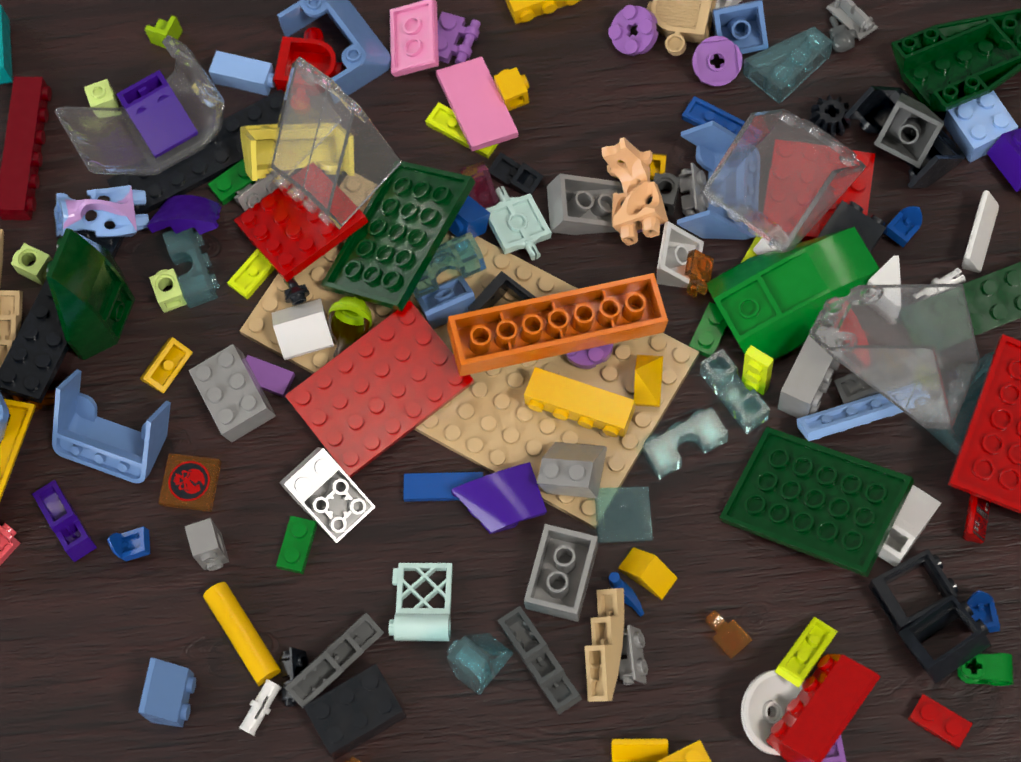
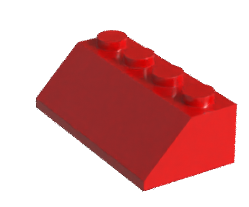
(822, 709)

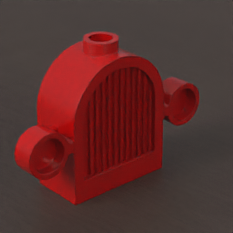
(310, 48)

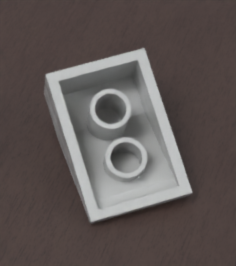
(581, 204)

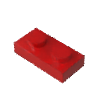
(940, 721)

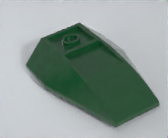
(960, 58)
(88, 294)

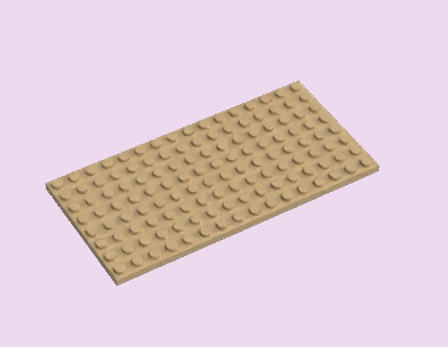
(490, 417)

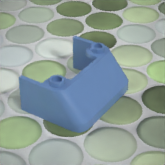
(366, 55)
(712, 144)
(103, 443)

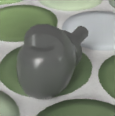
(842, 38)

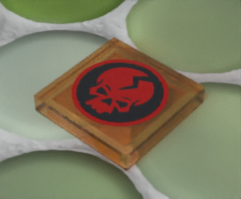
(190, 482)

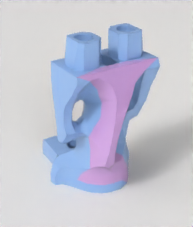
(120, 210)

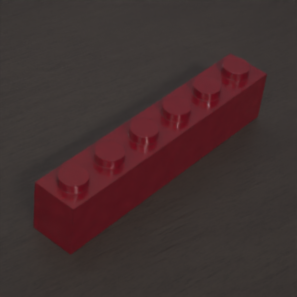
(23, 147)

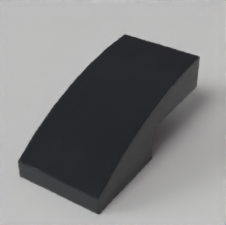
(515, 176)

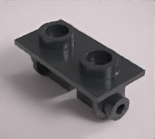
(291, 664)

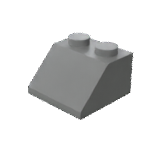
(572, 469)

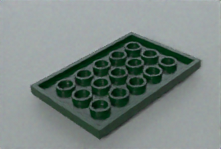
(403, 233)
(817, 500)

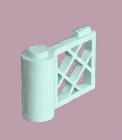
(420, 622)

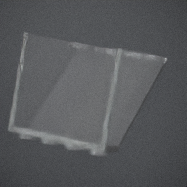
(327, 148)
(781, 176)
(905, 344)

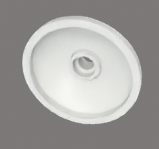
(766, 692)

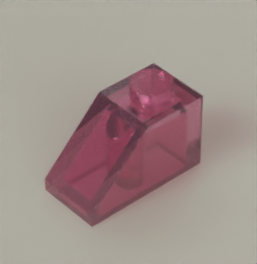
(483, 190)

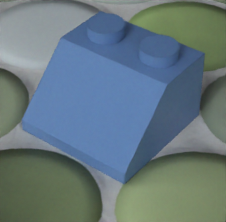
(167, 693)

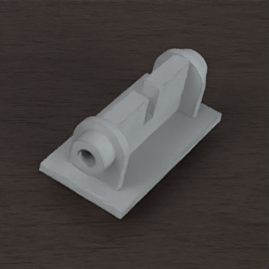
(852, 17)
(693, 181)
(255, 193)
(635, 665)

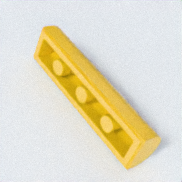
(241, 633)

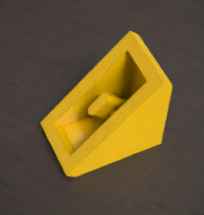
(648, 572)

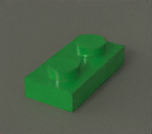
(230, 182)
(709, 331)
(296, 544)

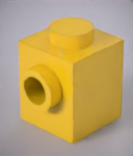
(512, 88)

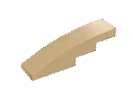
(9, 319)
(604, 654)

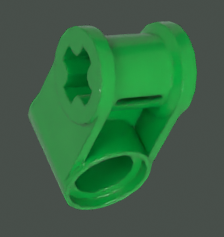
(992, 669)

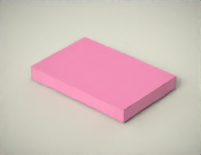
(414, 37)

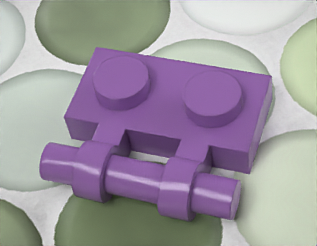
(449, 31)

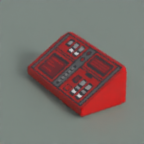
(976, 519)

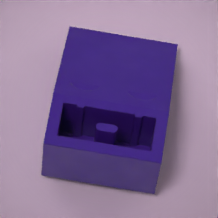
(157, 114)
(1007, 157)

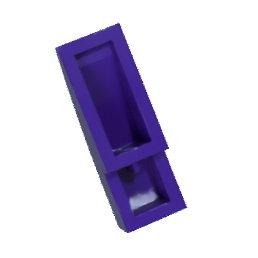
(64, 521)

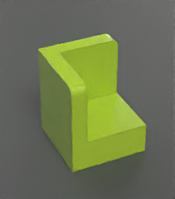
(162, 30)

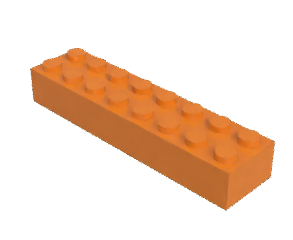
(556, 324)

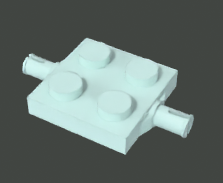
(518, 223)

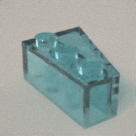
(788, 63)
(477, 659)

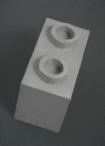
(207, 544)

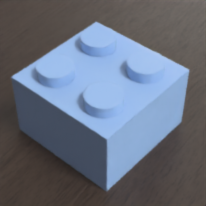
(978, 125)

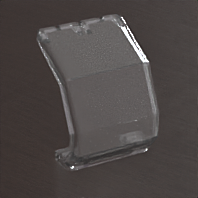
(113, 144)

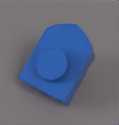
(905, 225)
(130, 543)
(984, 609)

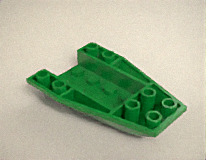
(778, 295)

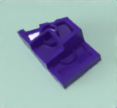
(185, 212)
(503, 498)

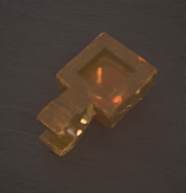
(699, 270)
(730, 636)

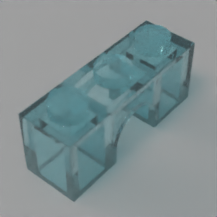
(457, 254)
(196, 284)
(724, 380)
(702, 428)

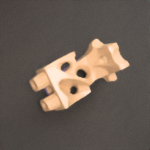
(635, 213)

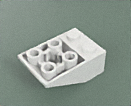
(327, 494)
(908, 526)

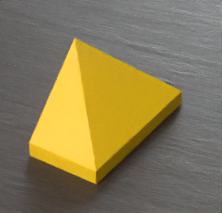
(648, 380)

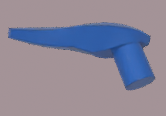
(629, 595)

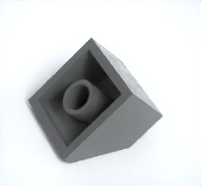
(909, 130)

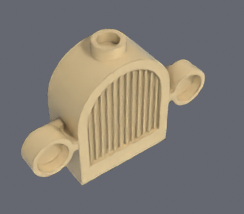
(682, 21)

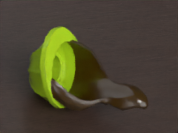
(348, 321)

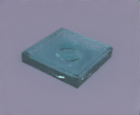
(623, 515)

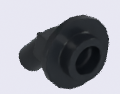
(296, 293)

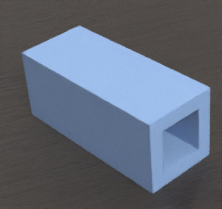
(242, 73)

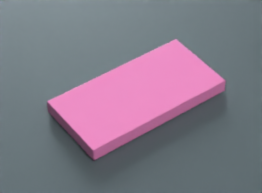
(477, 104)

